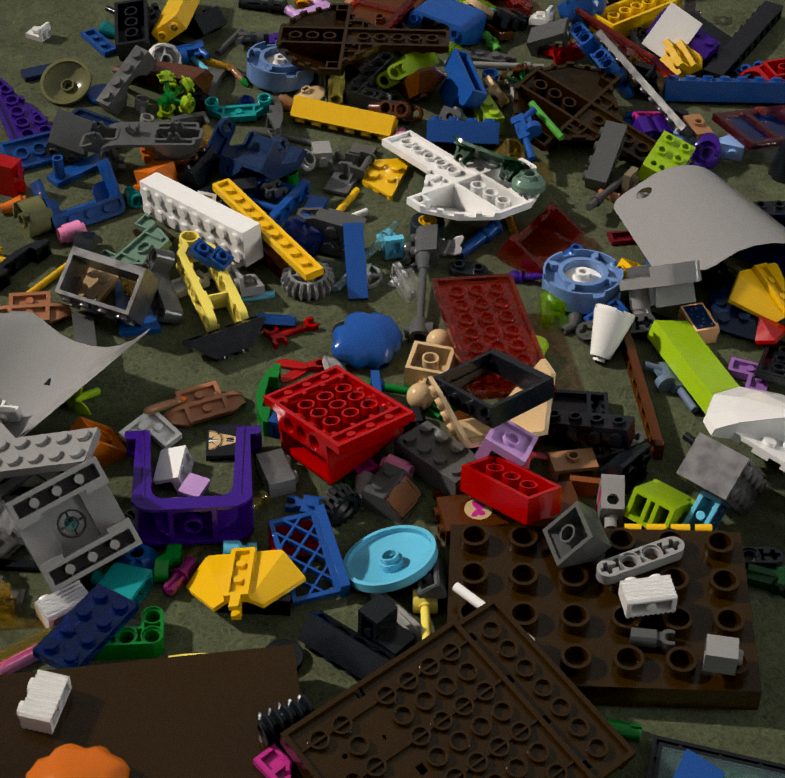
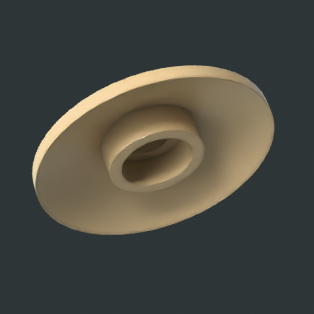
(314, 92)

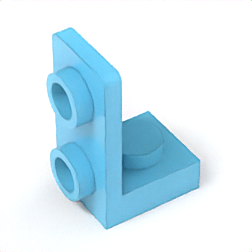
(392, 246)

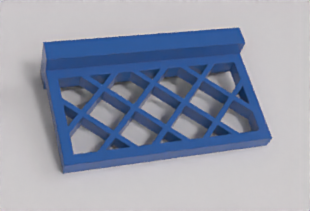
(328, 547)

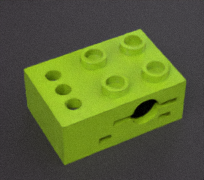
(666, 153)

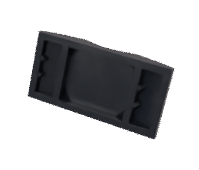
(581, 401)

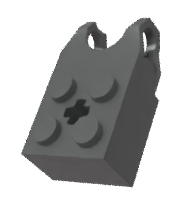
(331, 226)

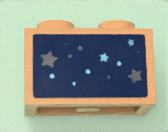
(700, 320)

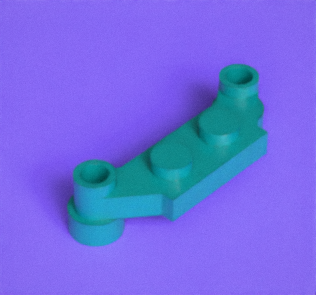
(239, 113)

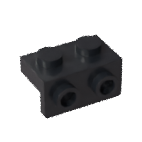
(650, 75)

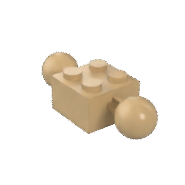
(426, 360)

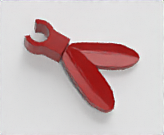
(299, 368)

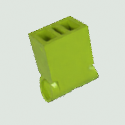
(658, 504)

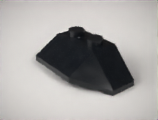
(227, 339)

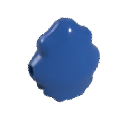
(366, 340)

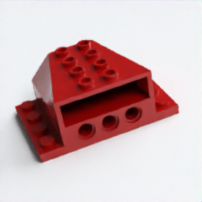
(336, 421)

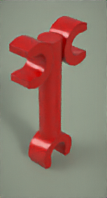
(281, 337)

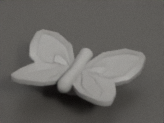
(451, 247)

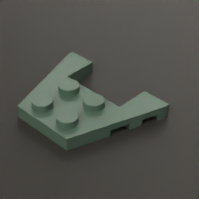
(139, 248)

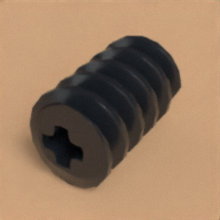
(282, 717)

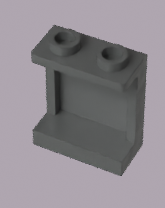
(549, 33)
(66, 136)

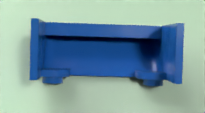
(106, 203)

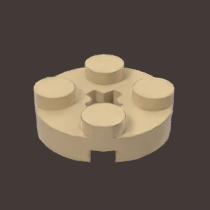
(488, 11)
(495, 91)

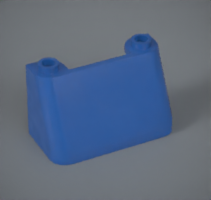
(464, 20)

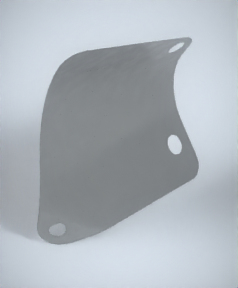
(694, 218)
(36, 352)

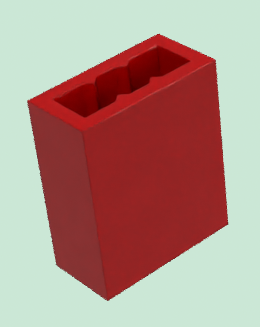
(11, 176)

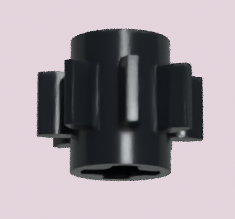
(200, 98)

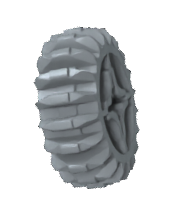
(296, 286)

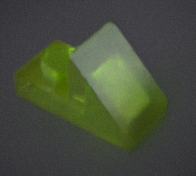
(550, 307)

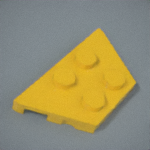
(386, 176)

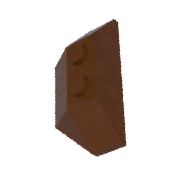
(420, 83)

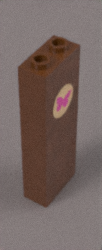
(466, 510)

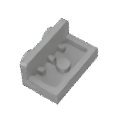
(248, 284)

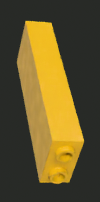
(174, 19)

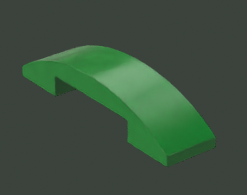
(269, 383)

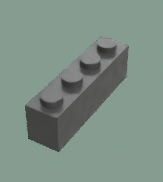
(605, 155)

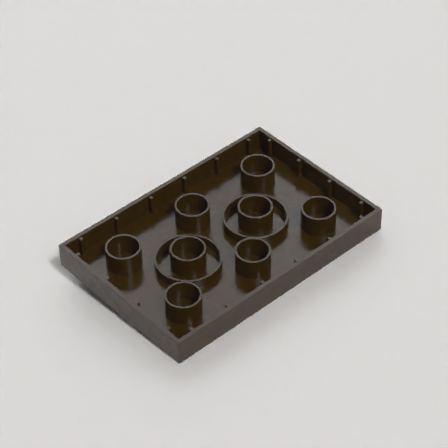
(160, 714)

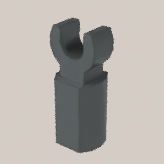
(651, 638)

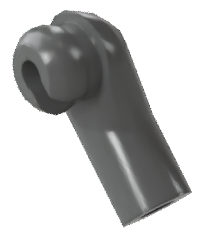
(574, 320)

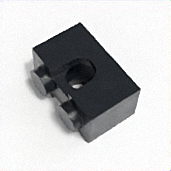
(510, 18)

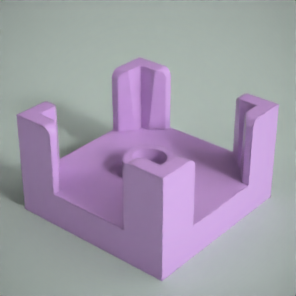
(509, 442)

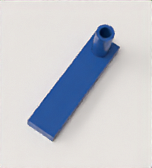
(77, 170)

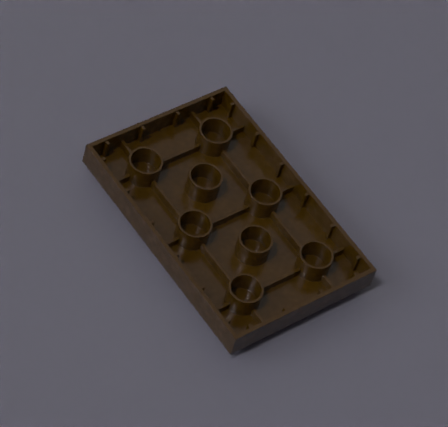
(585, 624)

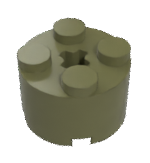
(33, 216)

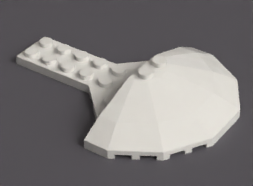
(457, 189)
(750, 417)

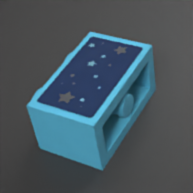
(706, 510)

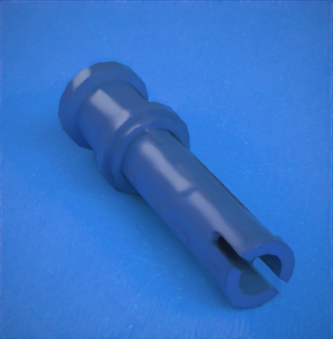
(483, 236)

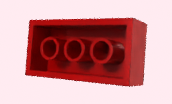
(511, 489)

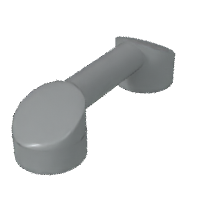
(141, 105)

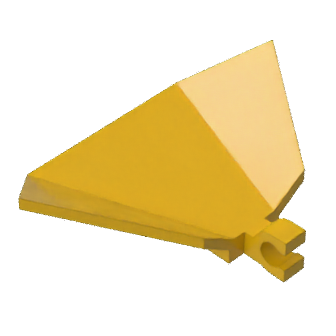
(760, 291)
(244, 577)

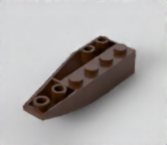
(201, 77)

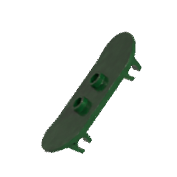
(508, 164)

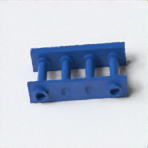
(288, 202)

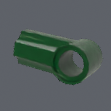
(767, 578)

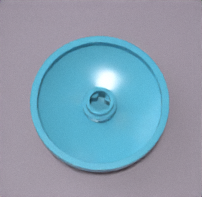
(390, 558)

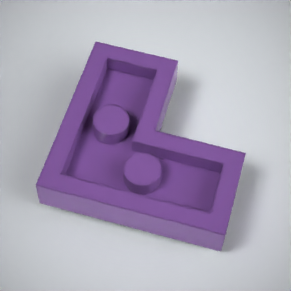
(746, 371)

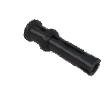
(270, 5)

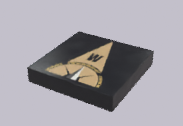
(221, 441)

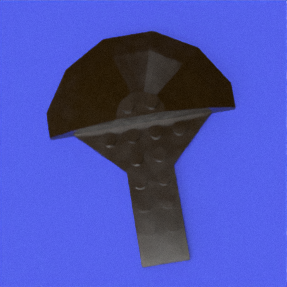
(334, 38)
(578, 103)

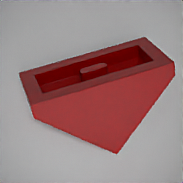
(768, 331)

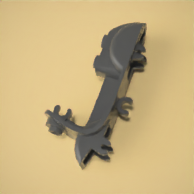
(169, 140)

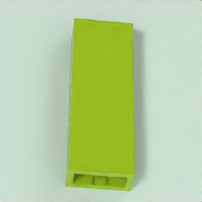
(690, 360)

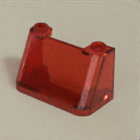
(542, 238)

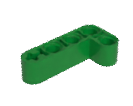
(138, 641)

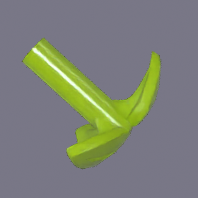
(79, 396)

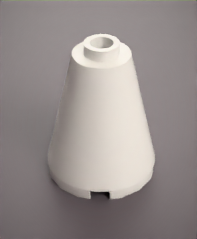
(608, 331)

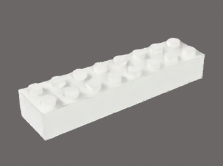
(191, 211)

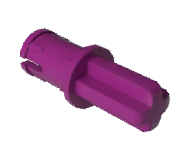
(180, 576)

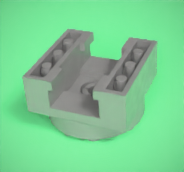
(100, 530)

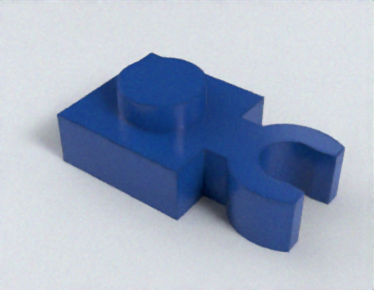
(303, 505)

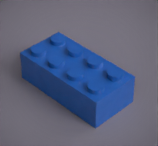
(470, 130)

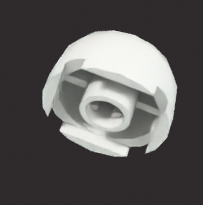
(165, 53)

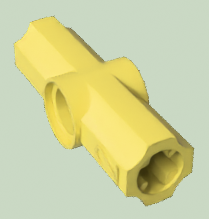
(336, 89)

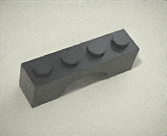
(113, 96)

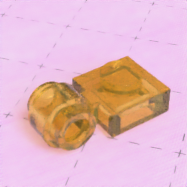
(7, 608)

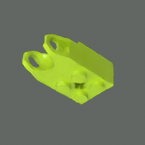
(406, 66)

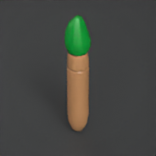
(239, 76)

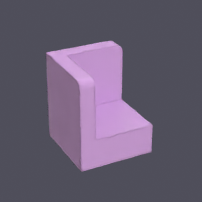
(193, 486)

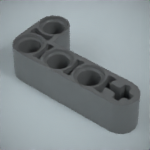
(165, 302)

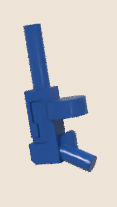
(192, 49)
(526, 130)

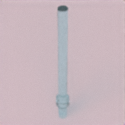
(369, 252)

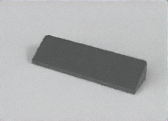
(435, 581)

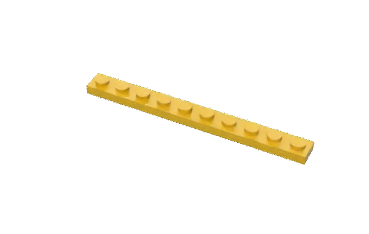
(271, 232)

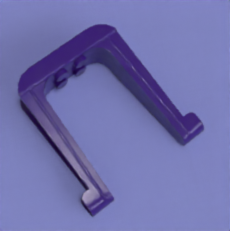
(193, 518)

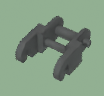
(271, 190)

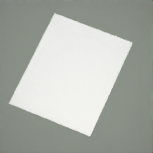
(674, 25)

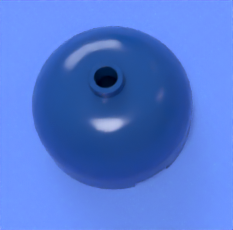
(592, 7)

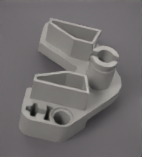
(660, 285)

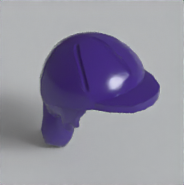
(707, 151)

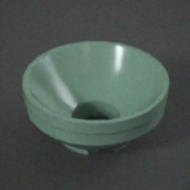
(528, 182)

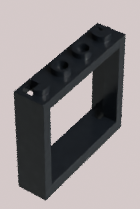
(536, 384)

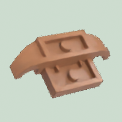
(39, 304)
(204, 404)

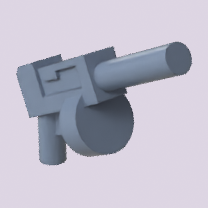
(669, 381)

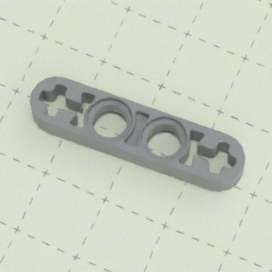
(638, 557)

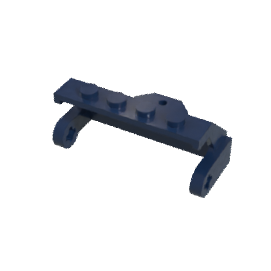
(256, 155)

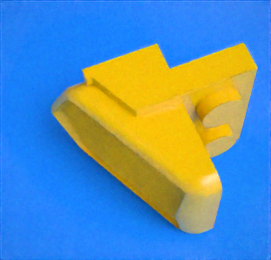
(681, 58)

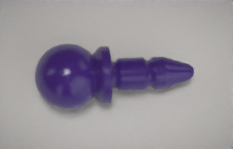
(520, 277)

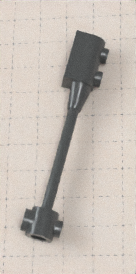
(425, 254)

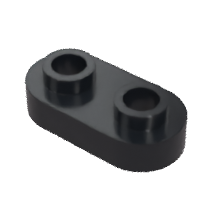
(462, 268)

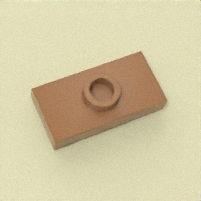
(697, 125)

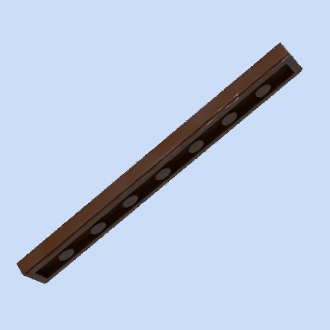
(642, 397)

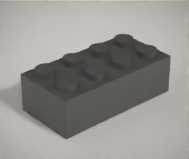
(435, 456)

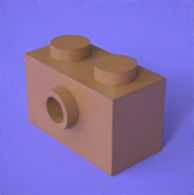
(572, 462)

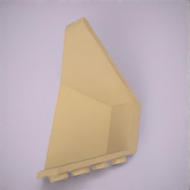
(473, 432)

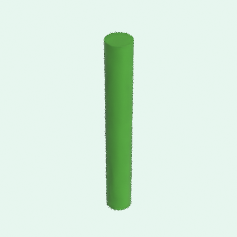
(546, 120)

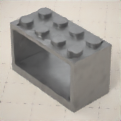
(74, 275)
(723, 473)

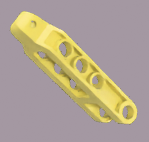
(204, 303)

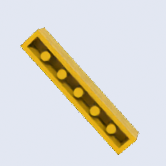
(343, 117)

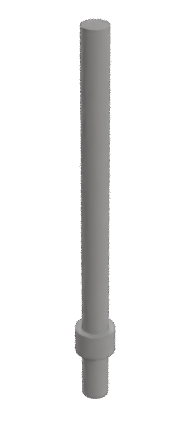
(501, 65)

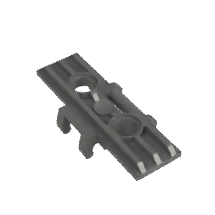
(351, 167)

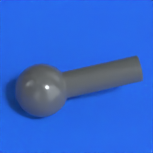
(407, 259)

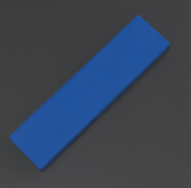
(355, 261)

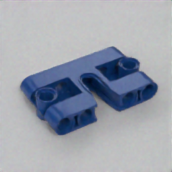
(601, 58)

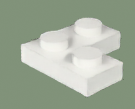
(161, 429)

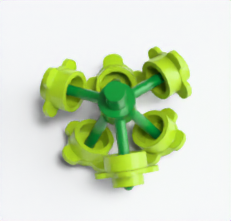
(172, 89)

